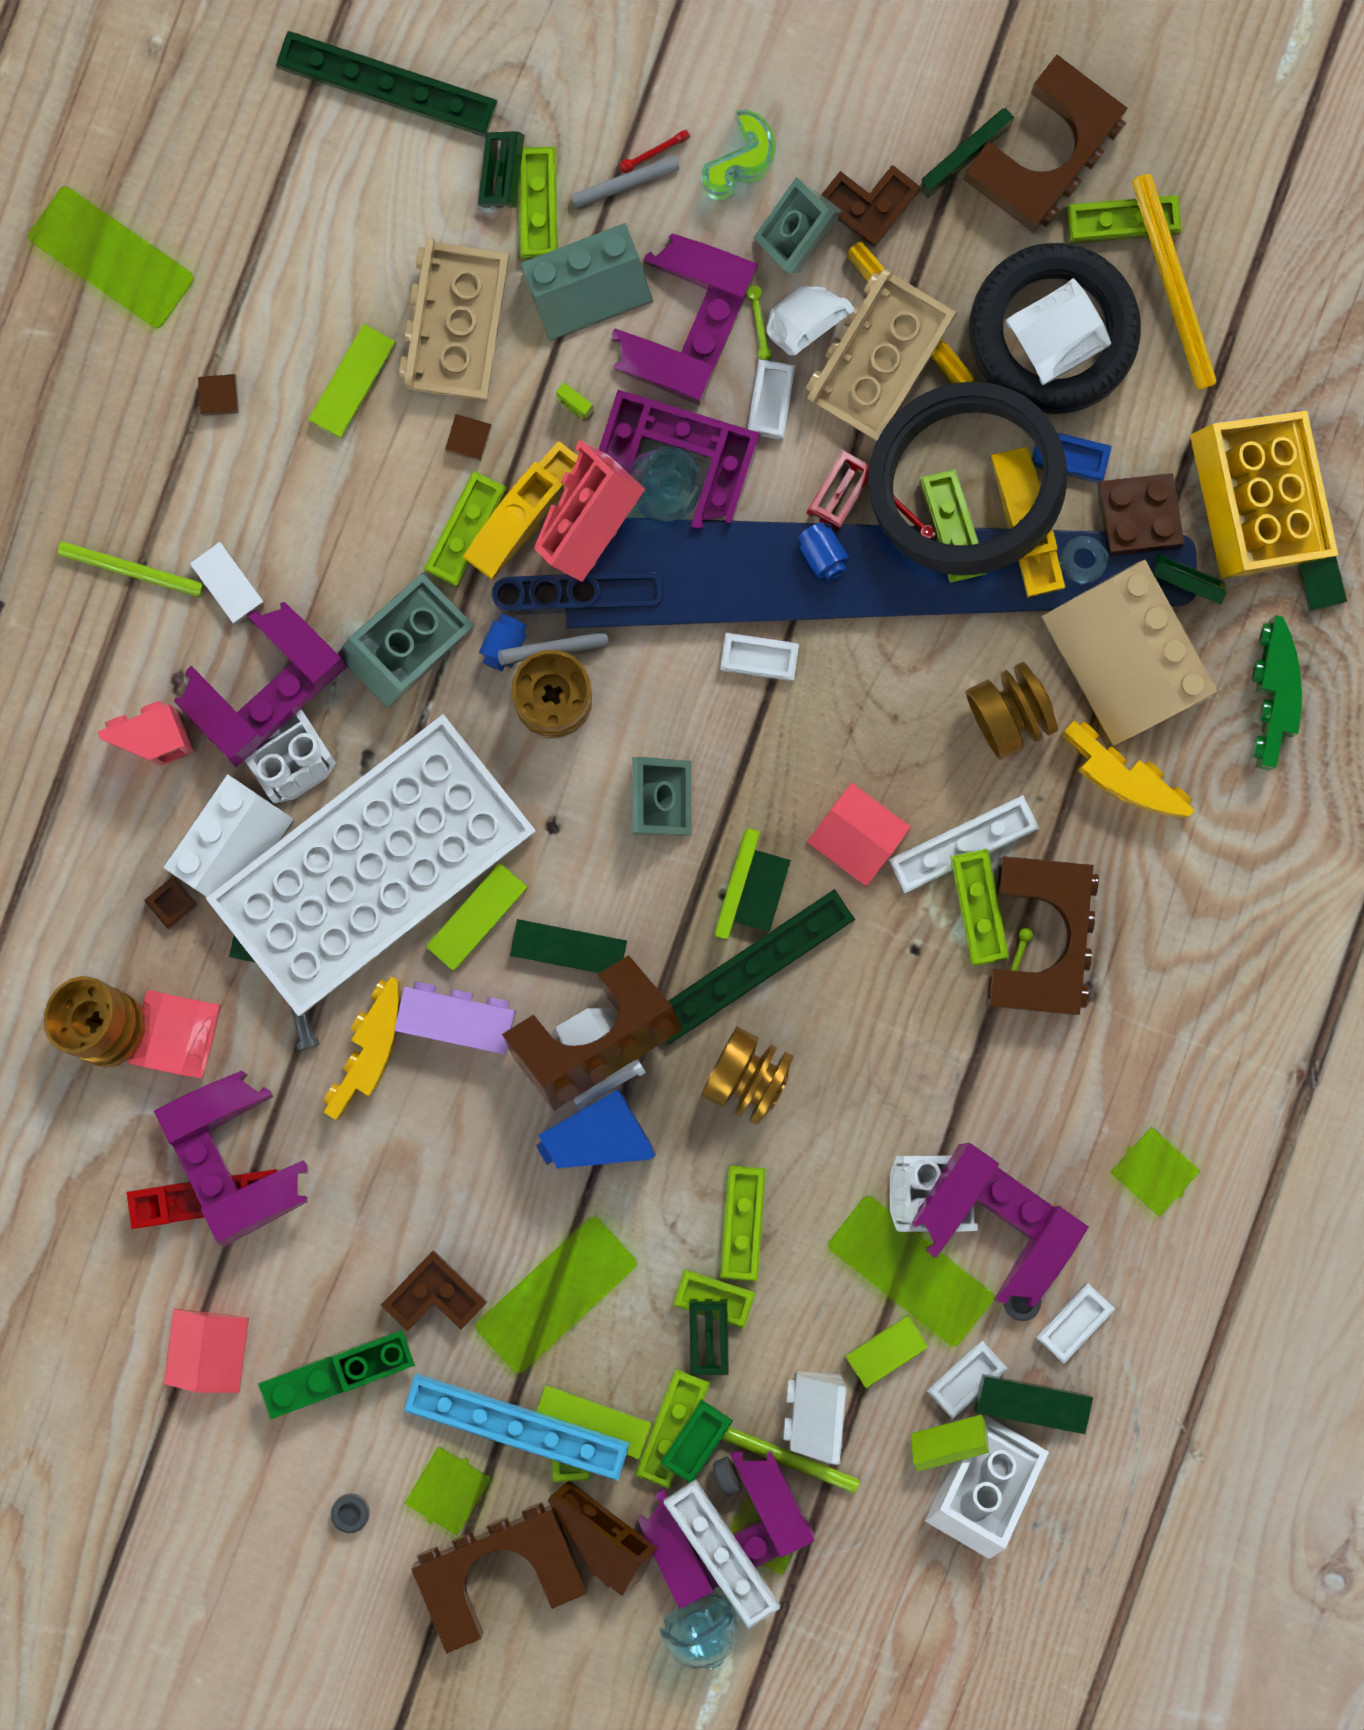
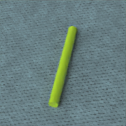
(130, 569)
(792, 1460)

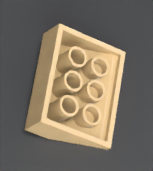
(1129, 653)

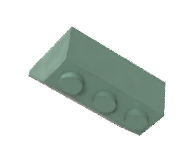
(587, 281)

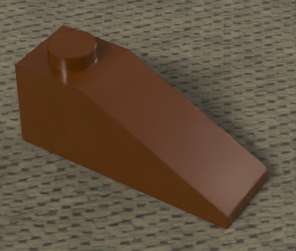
(604, 1541)

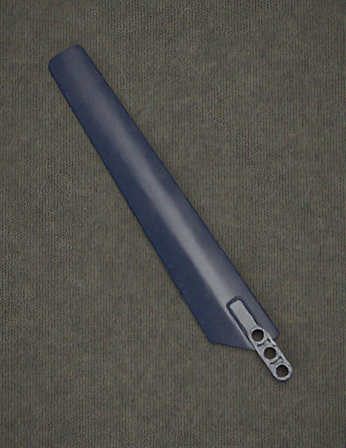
(759, 574)

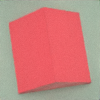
(858, 834)
(206, 1351)

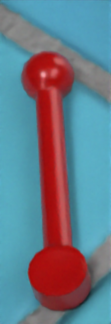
(628, 165)
(925, 530)

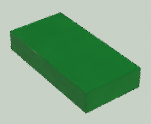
(696, 1441)

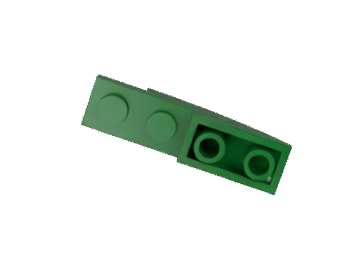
(1279, 677)
(336, 1374)

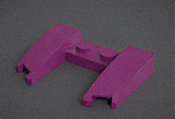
(727, 283)
(727, 445)
(310, 671)
(226, 1209)
(1050, 1229)
(778, 1533)

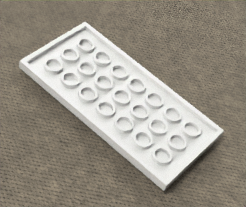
(370, 865)

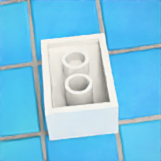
(816, 1415)
(989, 1491)

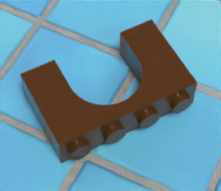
(1032, 194)
(1069, 891)
(567, 1070)
(534, 1536)

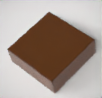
(218, 394)
(468, 437)
(171, 902)

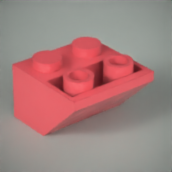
(153, 735)

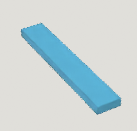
(517, 1426)

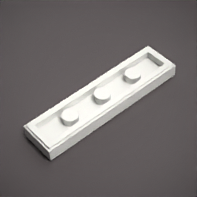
(985, 831)
(721, 1554)

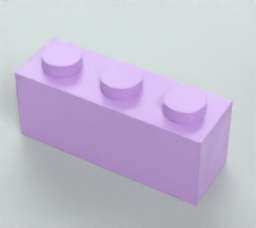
(455, 1018)

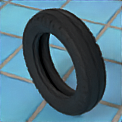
(1065, 263)

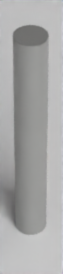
(625, 181)
(565, 645)

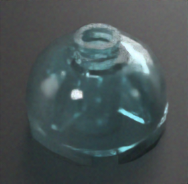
(668, 483)
(701, 1633)

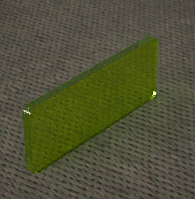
(111, 257)
(900, 1266)
(556, 1294)

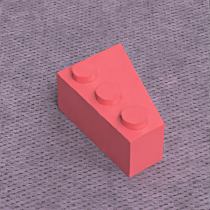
(589, 512)

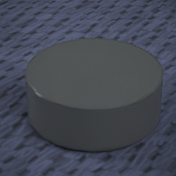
(1018, 1308)
(727, 1476)
(350, 1513)

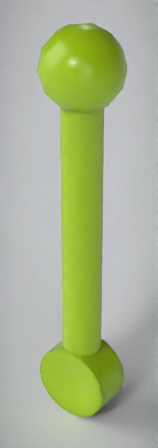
(754, 294)
(1025, 936)

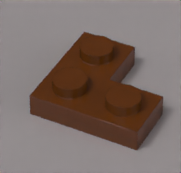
(874, 212)
(434, 1284)

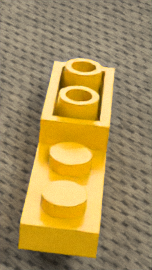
(1018, 491)
(520, 512)
(1138, 786)
(377, 1037)

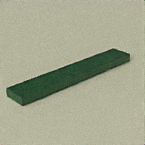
(386, 84)
(759, 961)

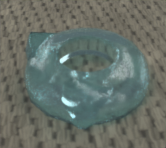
(1079, 574)

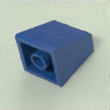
(596, 1136)

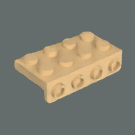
(454, 320)
(880, 353)

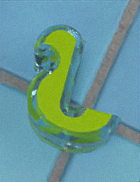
(744, 164)

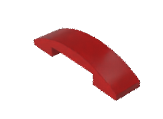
(175, 1201)

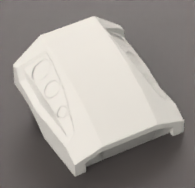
(805, 317)
(1060, 331)
(291, 760)
(584, 1029)
(909, 1186)

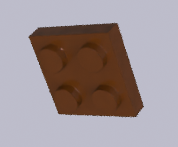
(1140, 514)

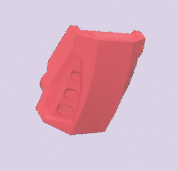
(176, 1034)

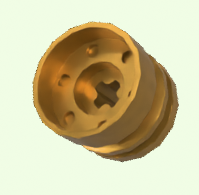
(556, 673)
(1012, 710)
(94, 1021)
(747, 1076)

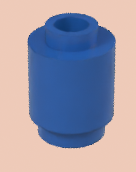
(823, 551)
(502, 635)

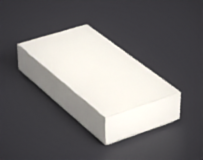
(771, 399)
(227, 583)
(759, 657)
(1075, 1322)
(962, 1380)

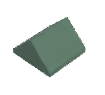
(797, 226)
(661, 797)

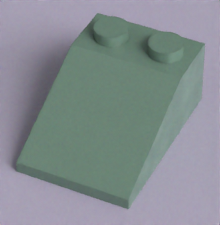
(404, 640)

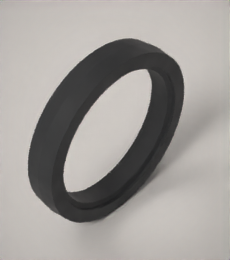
(946, 402)

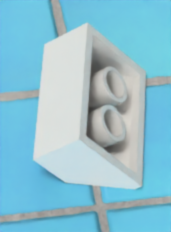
(227, 837)

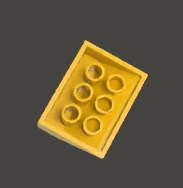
(1263, 493)

